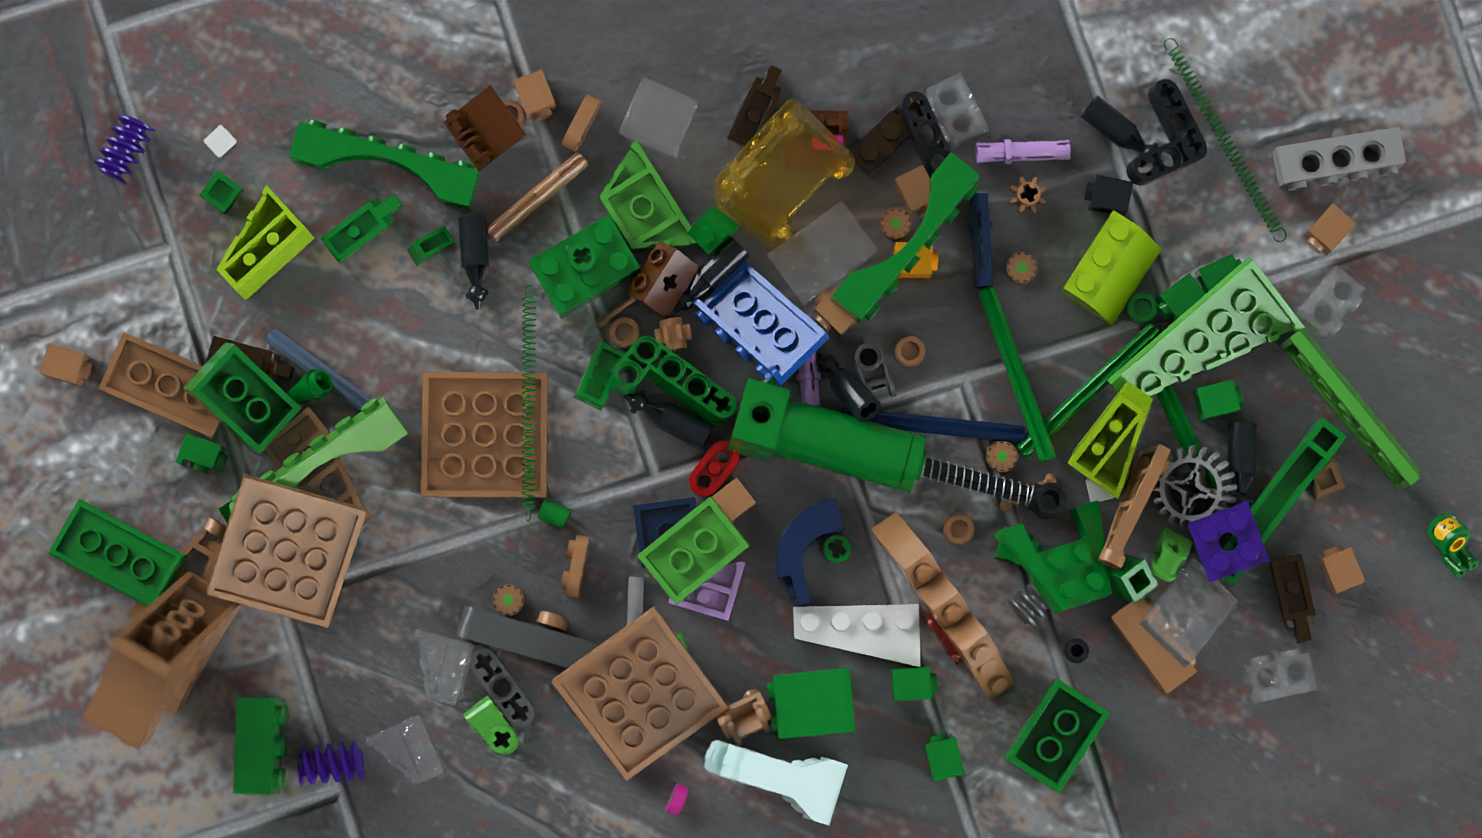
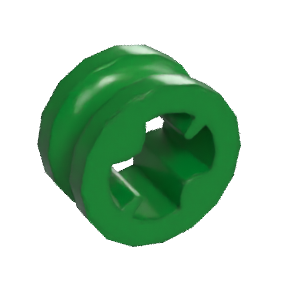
(581, 247)
(845, 545)

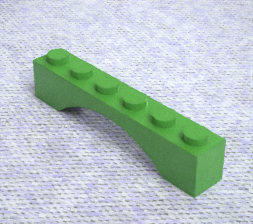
(370, 430)

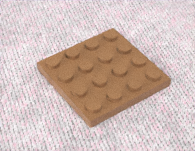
(477, 436)
(286, 551)
(640, 693)

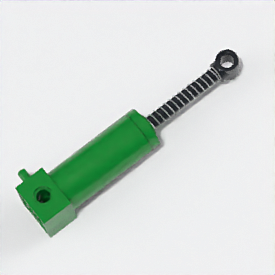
(861, 448)

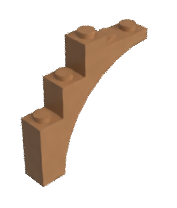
(944, 604)

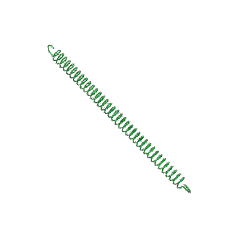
(1225, 139)
(528, 401)

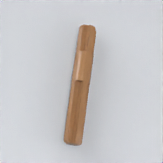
(537, 196)

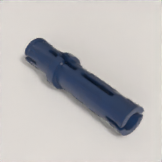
(979, 203)

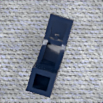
(802, 531)

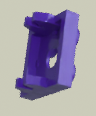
(1223, 563)

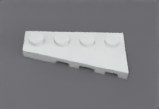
(870, 630)

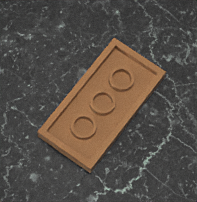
(155, 382)

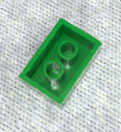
(574, 289)
(242, 398)
(1056, 735)
(259, 746)

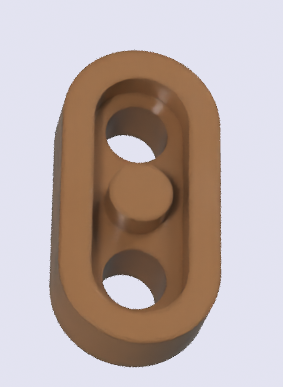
(572, 579)

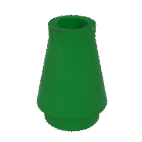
(312, 386)

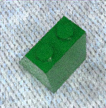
(812, 703)

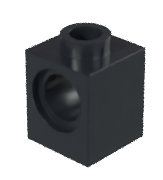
(1108, 195)

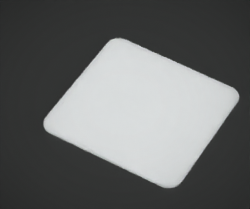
(220, 141)
(1096, 492)

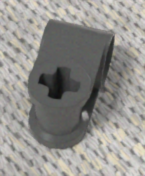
(876, 374)

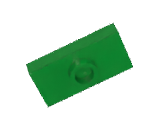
(595, 383)

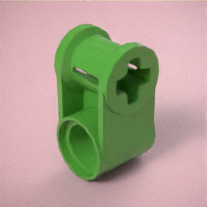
(1170, 554)
(488, 722)

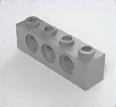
(1384, 142)

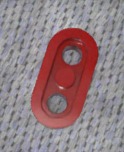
(713, 469)

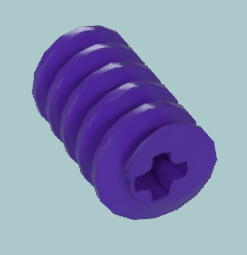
(123, 148)
(330, 763)

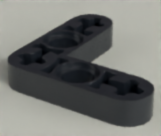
(1177, 147)

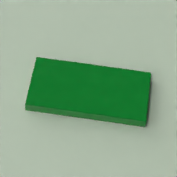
(116, 554)

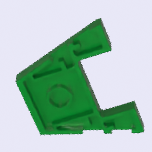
(1067, 573)

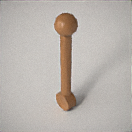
(603, 320)
(1005, 505)

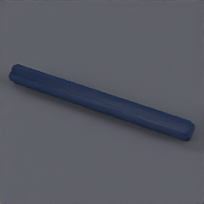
(949, 426)

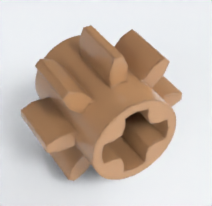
(1031, 187)
(673, 333)

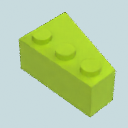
(263, 246)
(1112, 441)

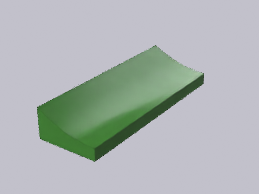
(1351, 409)

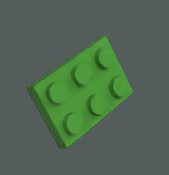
(693, 550)

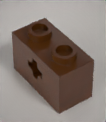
(662, 280)

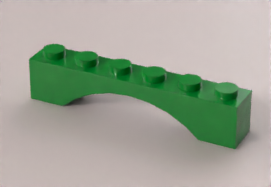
(324, 148)
(865, 287)
(1289, 483)

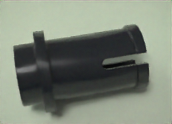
(1084, 650)

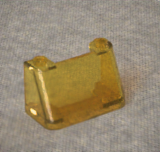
(780, 172)

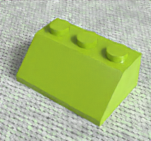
(1111, 268)

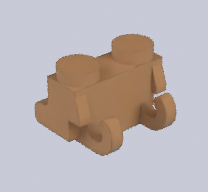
(745, 717)

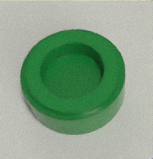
(1142, 308)

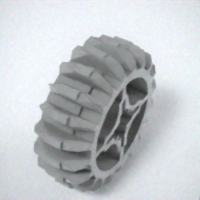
(1199, 474)

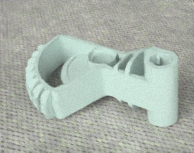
(808, 785)

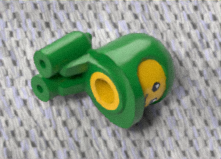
(1450, 539)

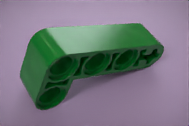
(675, 386)

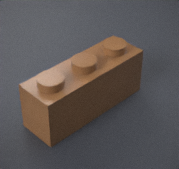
(1154, 658)

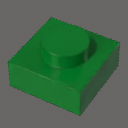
(221, 192)

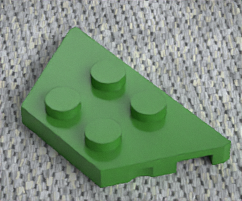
(644, 205)

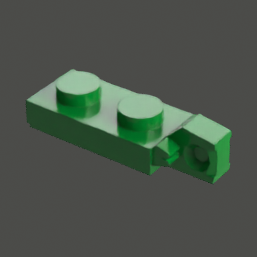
(361, 227)

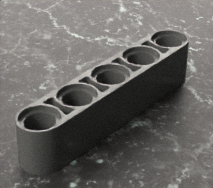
(522, 638)

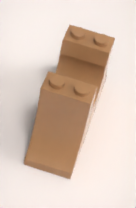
(159, 660)

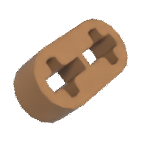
(581, 123)

